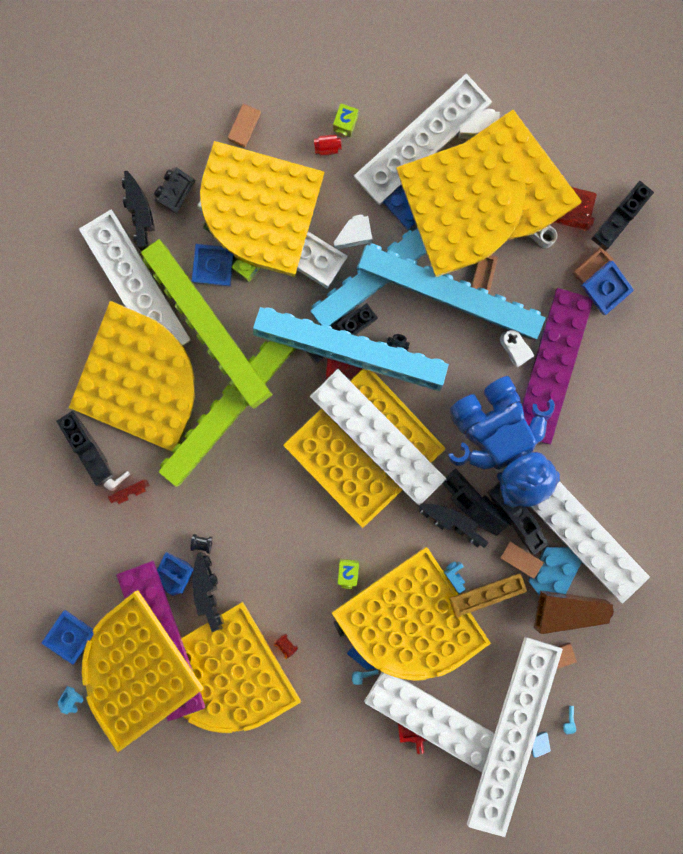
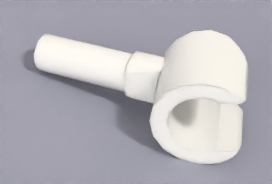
(112, 485)

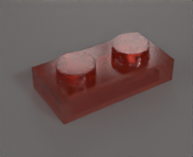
(122, 495)

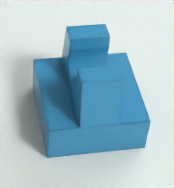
(67, 700)

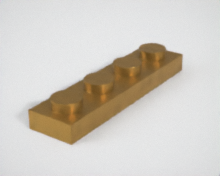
(487, 595)

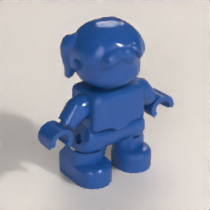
(507, 442)

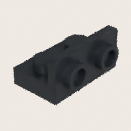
(174, 189)

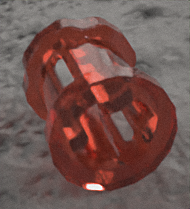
(285, 646)

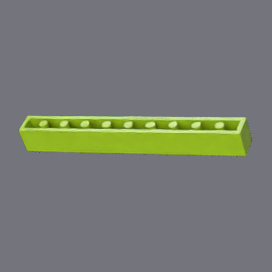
(206, 323)
(220, 417)

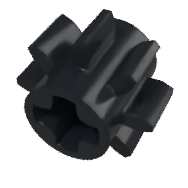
(398, 341)

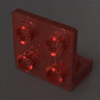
(581, 215)

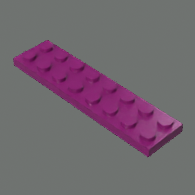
(556, 356)
(148, 583)

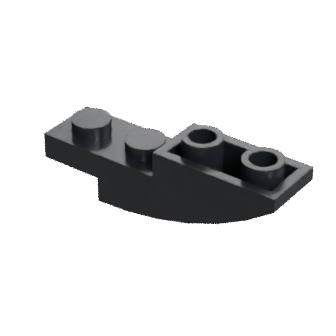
(137, 204)
(622, 215)
(353, 323)
(85, 447)
(472, 504)
(447, 517)
(521, 521)
(203, 584)

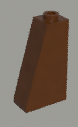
(568, 612)

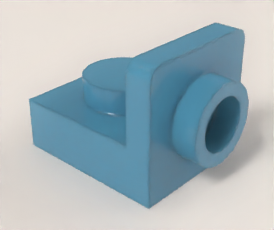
(456, 580)

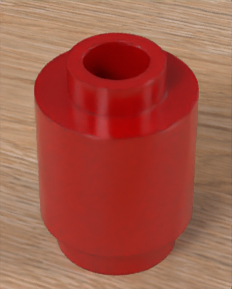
(327, 145)

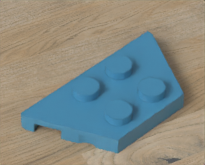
(557, 570)

